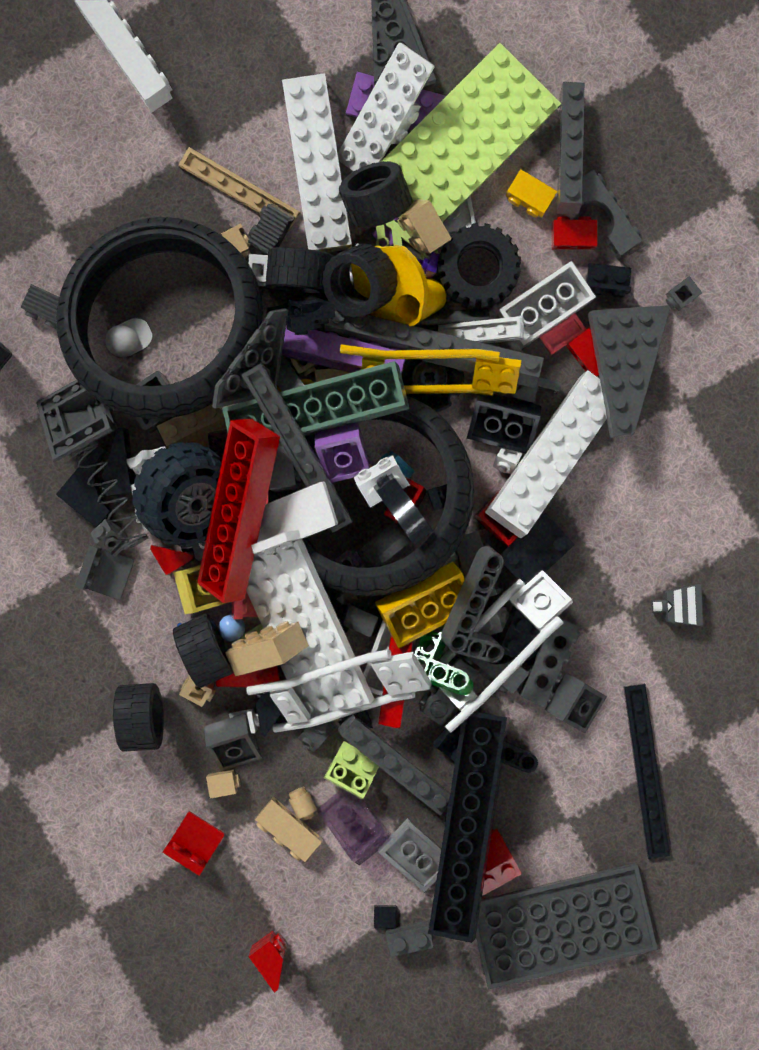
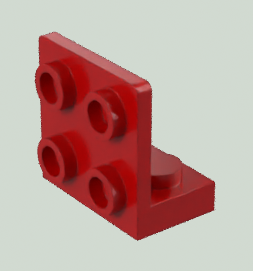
(194, 843)

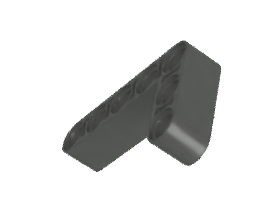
(460, 633)

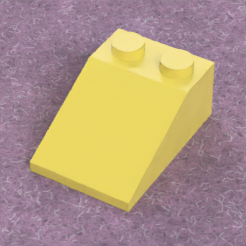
(192, 595)

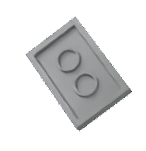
(413, 854)

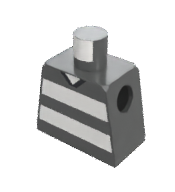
(681, 605)

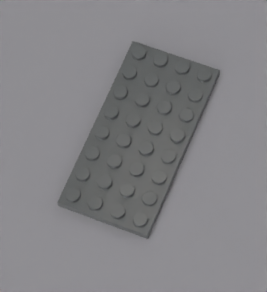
(564, 926)

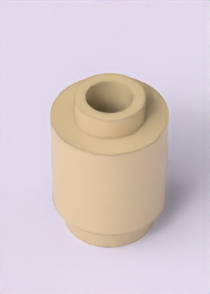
(302, 803)

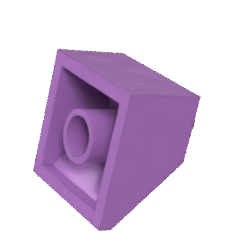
(342, 452)

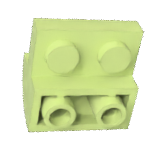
(351, 770)

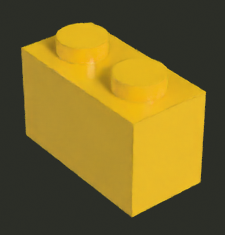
(530, 194)

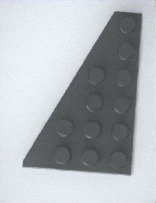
(625, 355)

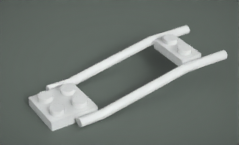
(540, 603)
(399, 674)

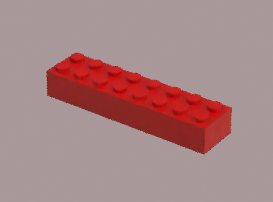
(238, 509)

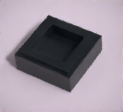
(385, 916)

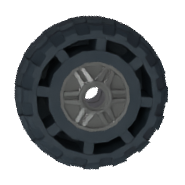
(178, 493)

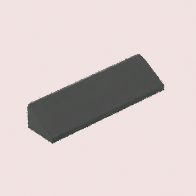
(454, 316)

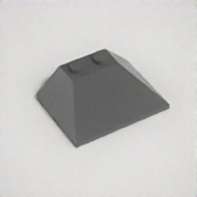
(73, 419)

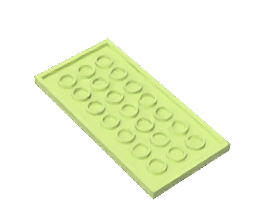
(472, 131)

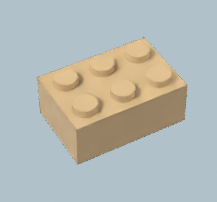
(266, 648)

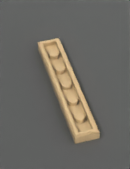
(231, 183)

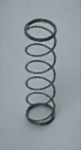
(84, 451)

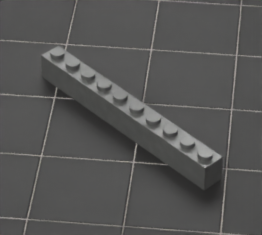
(406, 337)

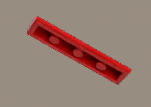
(391, 713)

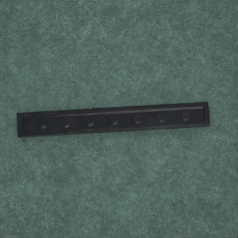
(646, 771)

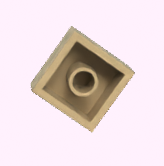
(424, 226)

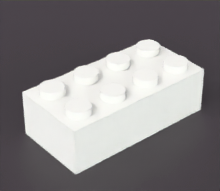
(549, 302)

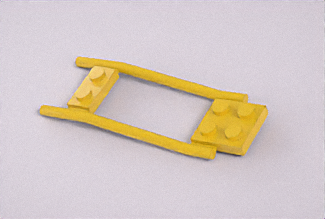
(490, 370)

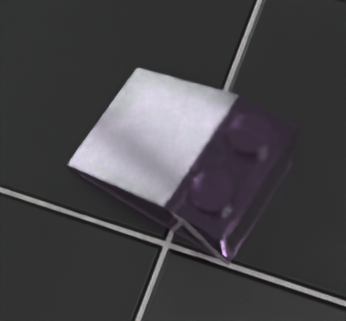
(353, 825)

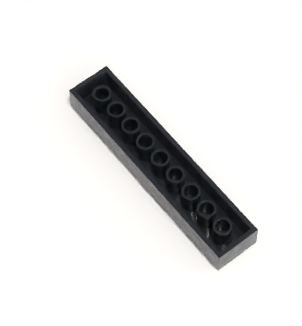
(469, 827)

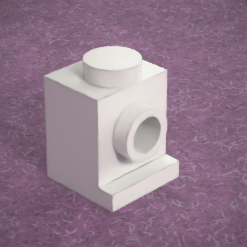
(257, 263)

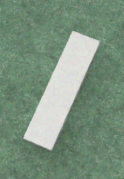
(487, 330)

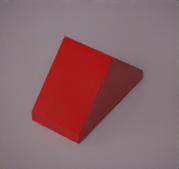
(170, 559)

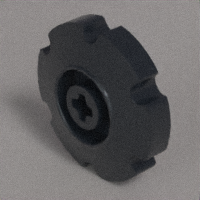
(414, 373)

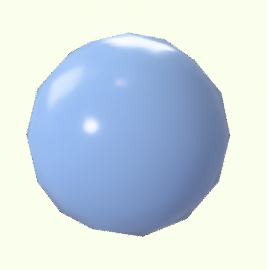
(231, 629)

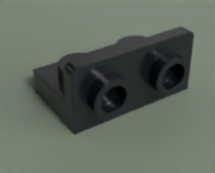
(609, 279)

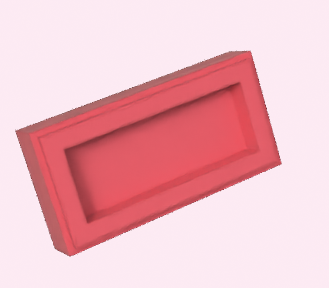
(562, 333)

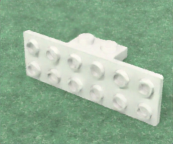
(387, 110)
(295, 518)

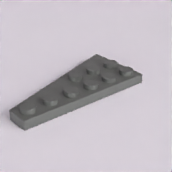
(391, 26)

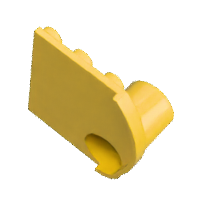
(414, 295)

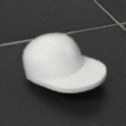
(128, 337)

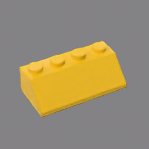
(422, 606)

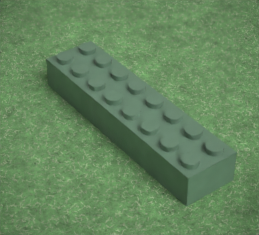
(335, 400)

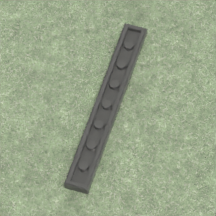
(292, 437)

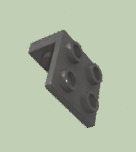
(104, 572)

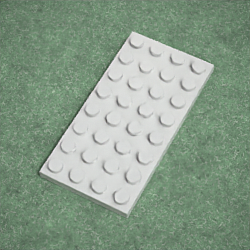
(290, 590)

